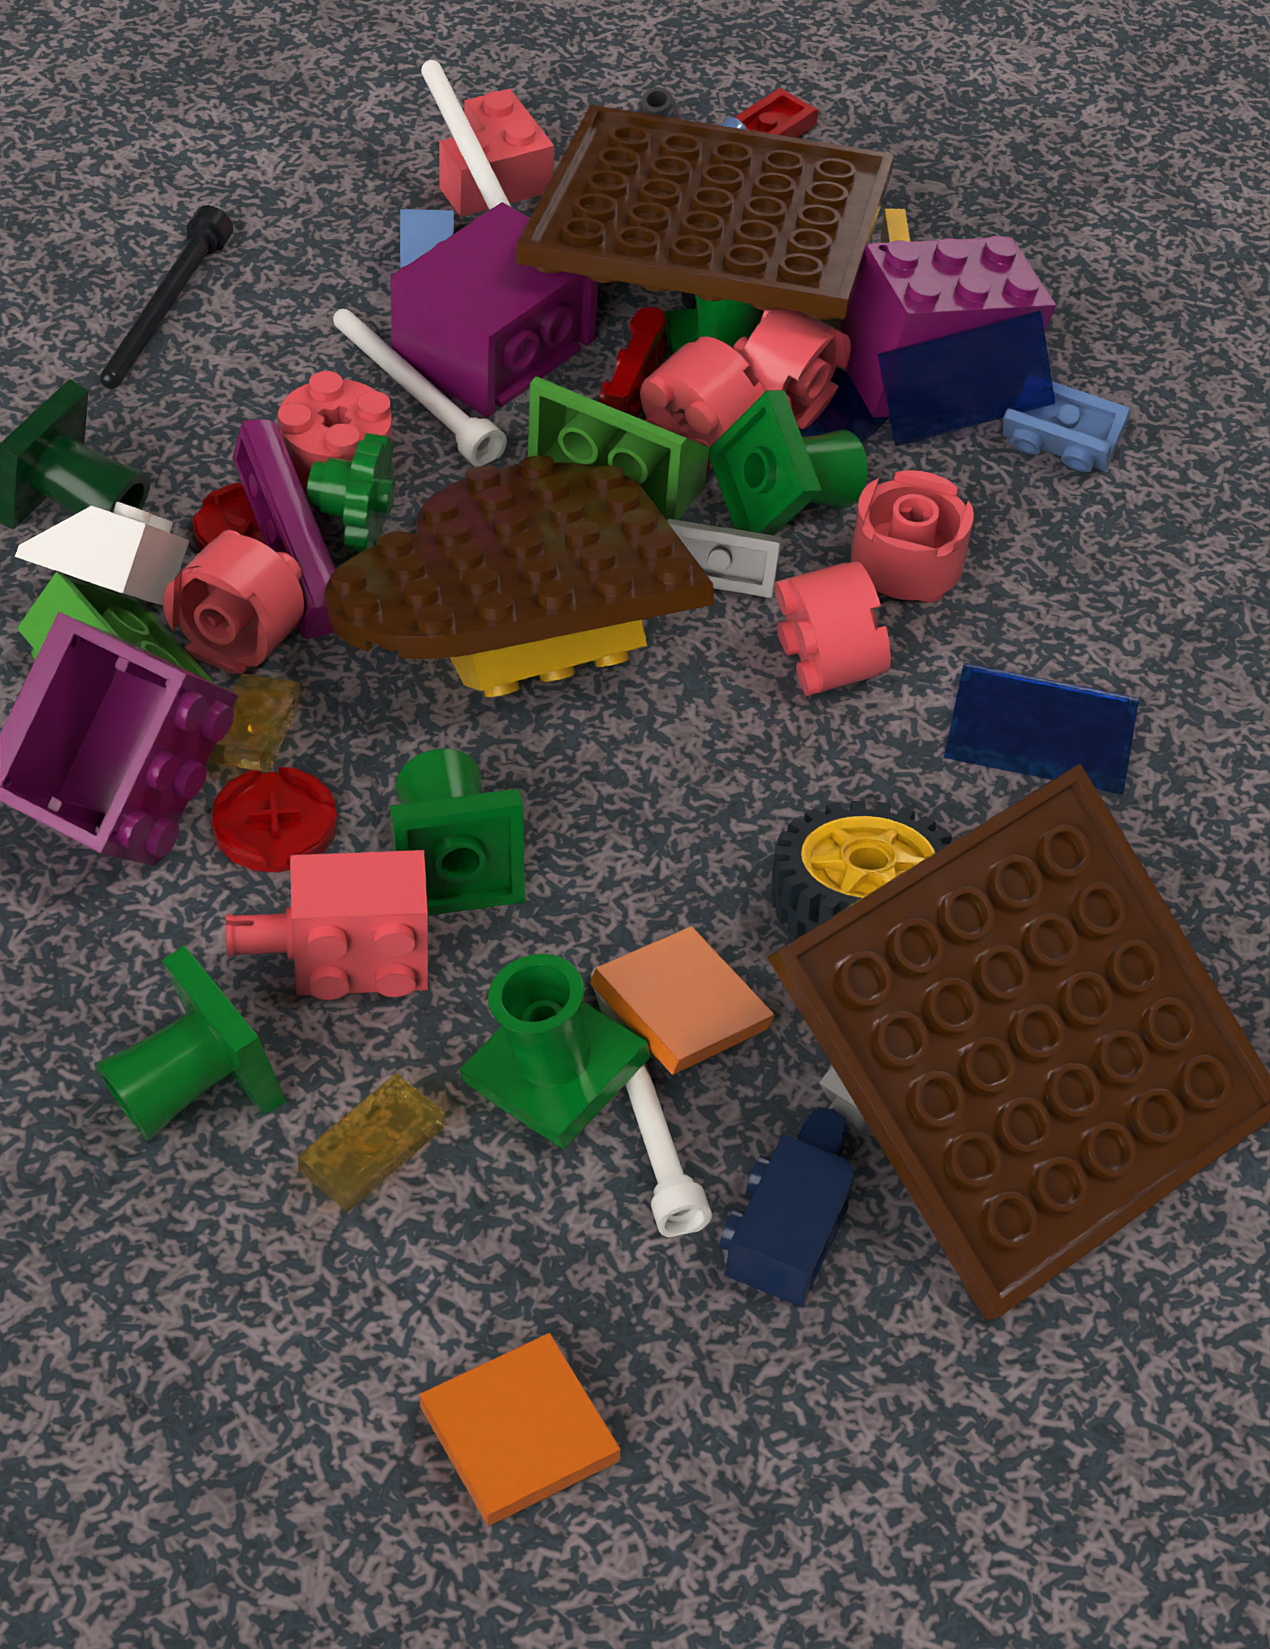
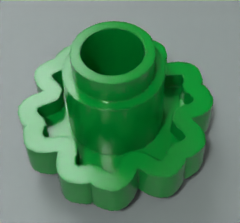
(356, 490)

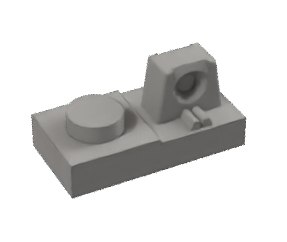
(733, 557)

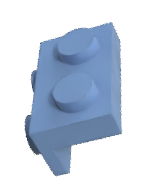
(1075, 427)

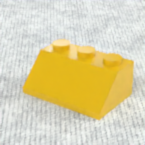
(551, 659)

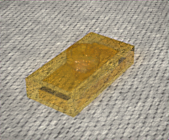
(259, 723)
(371, 1142)

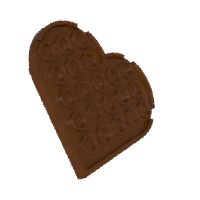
(516, 563)

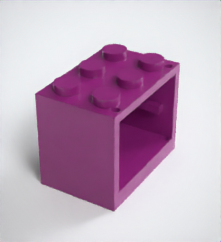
(933, 291)
(484, 321)
(109, 741)

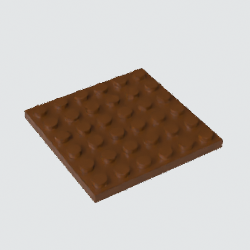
(709, 212)
(1028, 1038)

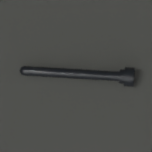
(206, 232)

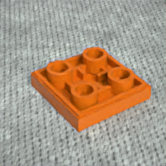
(681, 999)
(519, 1428)

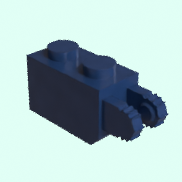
(792, 1211)

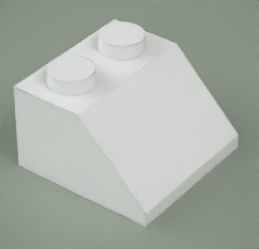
(115, 550)

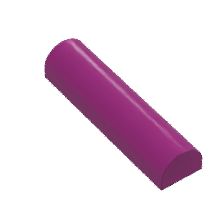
(285, 515)

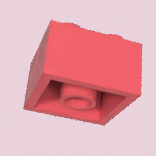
(350, 924)

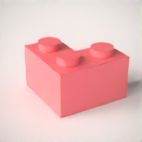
(513, 145)

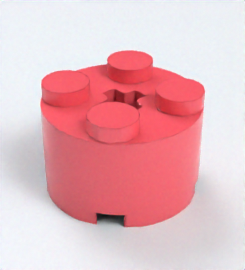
(798, 357)
(699, 391)
(330, 419)
(912, 535)
(233, 588)
(832, 627)

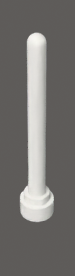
(463, 134)
(476, 438)
(678, 1201)

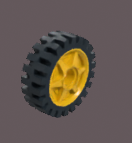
(843, 857)

